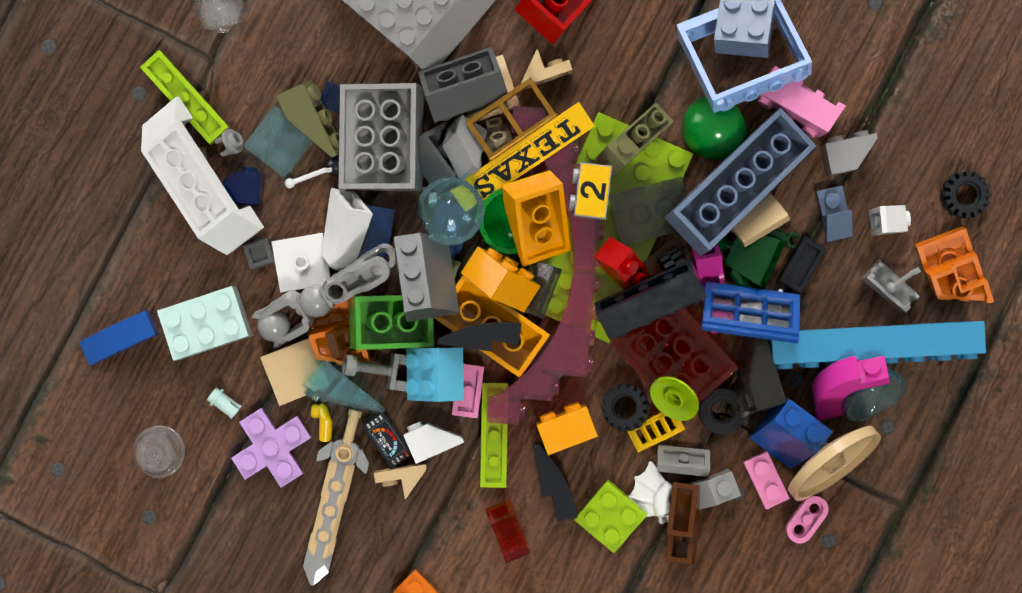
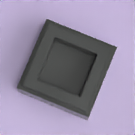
(259, 253)

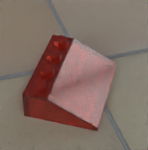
(679, 350)

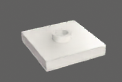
(300, 262)

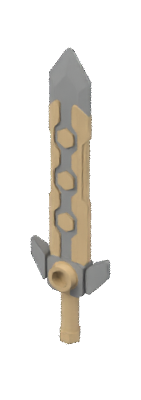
(334, 494)

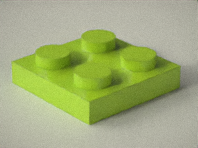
(611, 516)

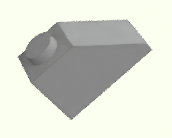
(717, 488)

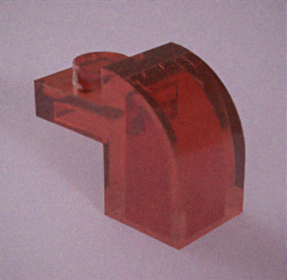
(508, 530)

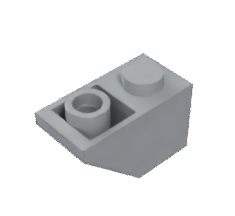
(463, 147)
(846, 155)

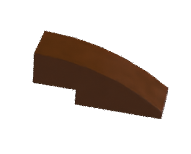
(683, 523)

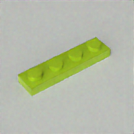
(174, 84)
(493, 443)

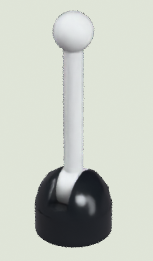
(331, 168)

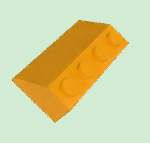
(478, 309)

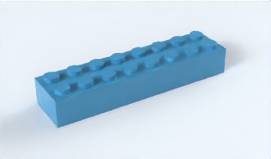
(907, 342)

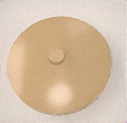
(833, 462)

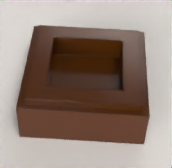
(339, 340)

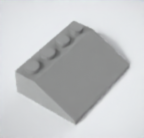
(380, 136)

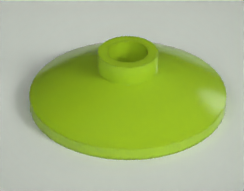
(674, 398)

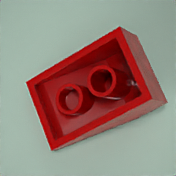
(551, 17)

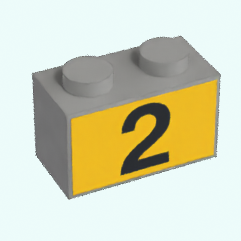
(591, 191)

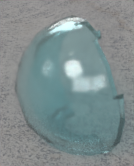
(451, 210)
(874, 399)

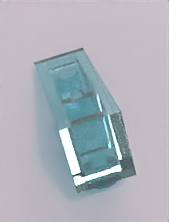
(334, 388)

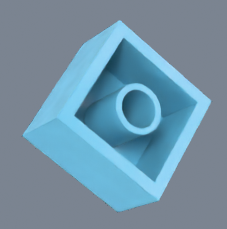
(434, 374)

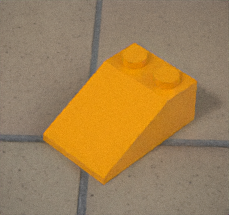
(537, 217)

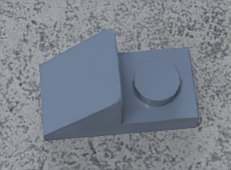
(834, 213)

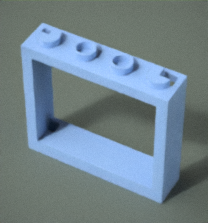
(706, 24)

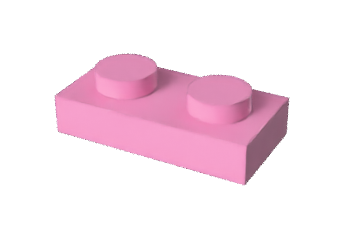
(472, 392)
(766, 480)

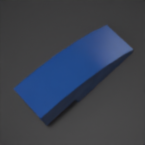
(119, 337)

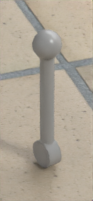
(891, 287)

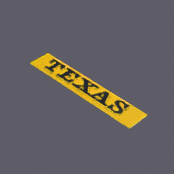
(531, 151)

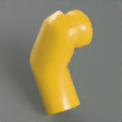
(325, 421)

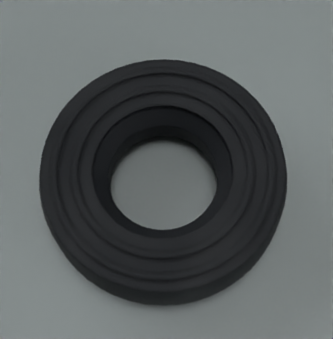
(707, 418)

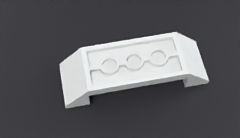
(194, 182)

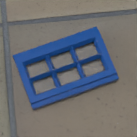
(751, 312)

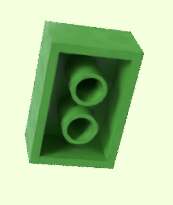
(382, 324)

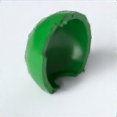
(710, 133)
(495, 225)

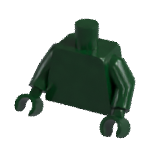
(755, 263)

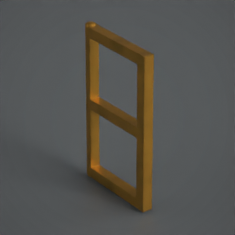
(500, 103)

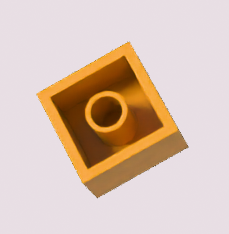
(501, 278)
(566, 428)

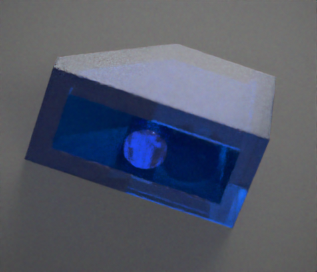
(245, 186)

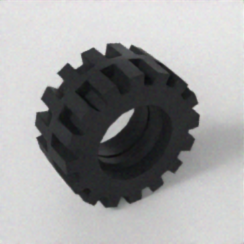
(610, 402)

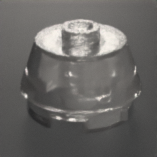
(220, 14)
(158, 451)

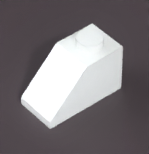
(889, 220)
(429, 440)

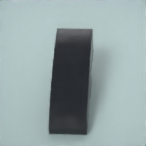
(482, 335)
(554, 483)

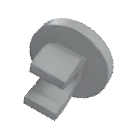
(232, 140)

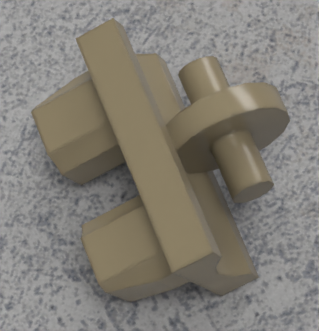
(497, 134)

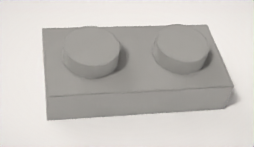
(683, 460)

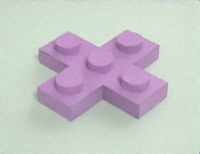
(271, 447)

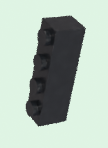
(650, 300)

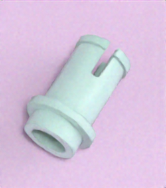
(223, 402)

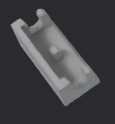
(879, 276)

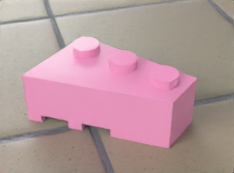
(803, 107)

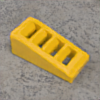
(678, 427)

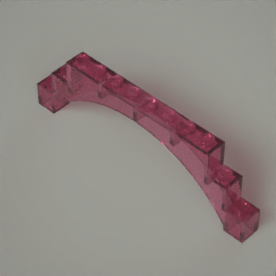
(570, 344)

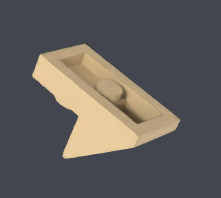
(541, 75)
(408, 474)

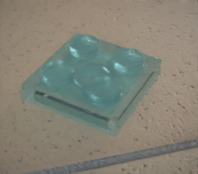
(278, 142)

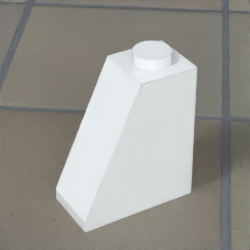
(344, 228)

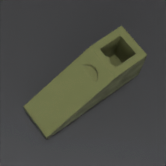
(307, 113)
(634, 139)

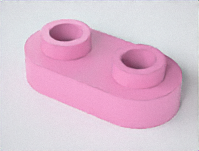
(808, 520)

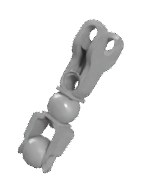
(318, 300)

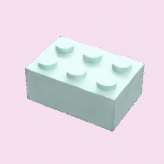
(205, 323)

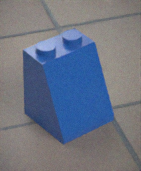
(790, 434)

